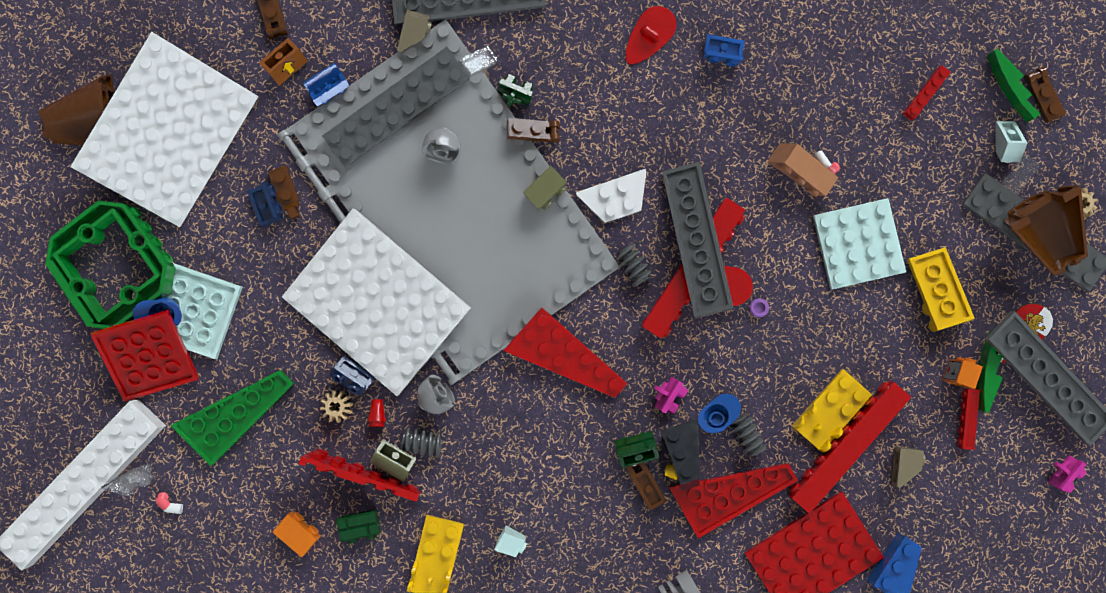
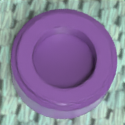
(758, 307)

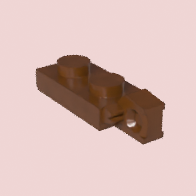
(285, 190)

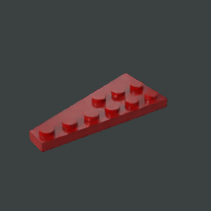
(558, 350)
(356, 473)
(730, 495)

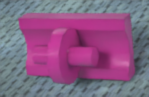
(667, 394)
(1066, 473)

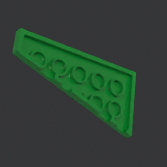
(223, 423)

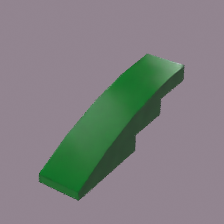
(1008, 79)
(988, 380)

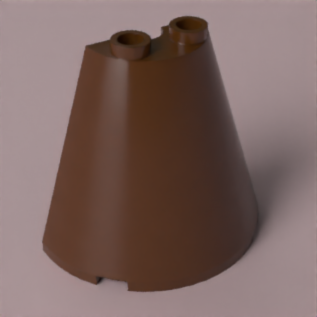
(76, 114)
(1052, 227)

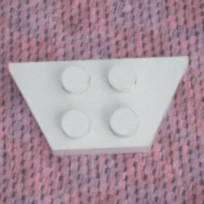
(616, 197)

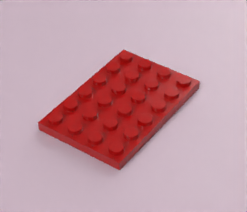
(815, 550)

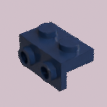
(265, 204)
(351, 376)

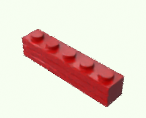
(926, 92)
(968, 419)

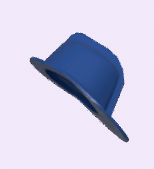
(151, 307)
(719, 413)

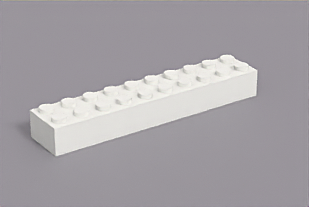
(80, 484)

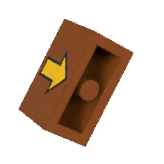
(283, 61)

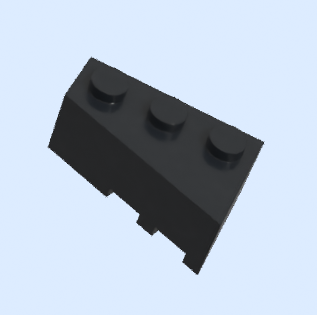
(683, 451)

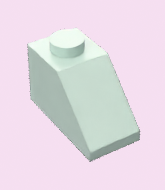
(1009, 142)
(510, 542)

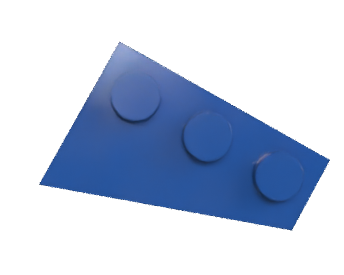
(898, 567)

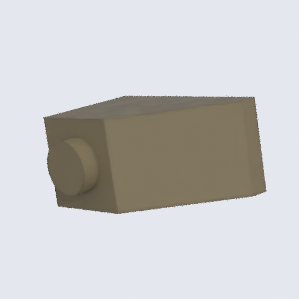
(413, 29)
(906, 465)

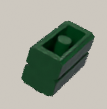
(636, 449)
(358, 525)

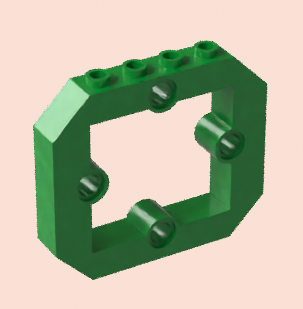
(77, 234)

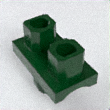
(515, 93)

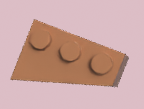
(803, 169)

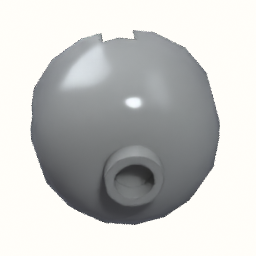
(442, 145)
(433, 396)

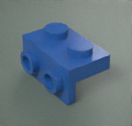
(723, 50)
(326, 84)

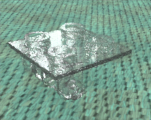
(130, 481)

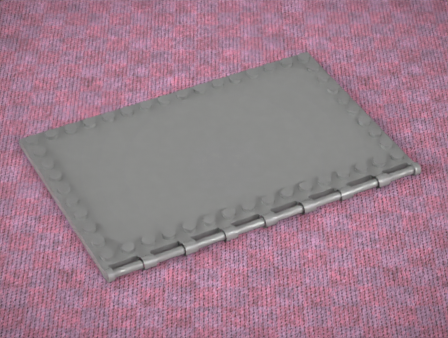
(462, 216)

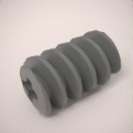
(633, 265)
(748, 435)
(422, 442)

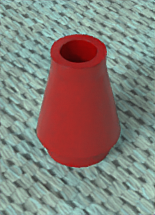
(376, 414)

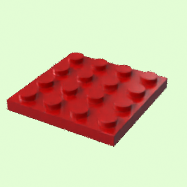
(145, 355)

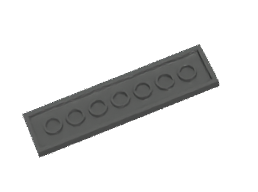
(453, 9)
(395, 107)
(993, 201)
(697, 240)
(1049, 377)

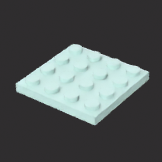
(859, 243)
(205, 309)

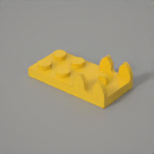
(940, 290)
(831, 411)
(435, 556)

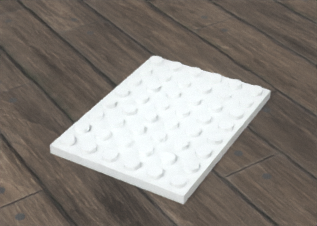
(164, 130)
(376, 302)

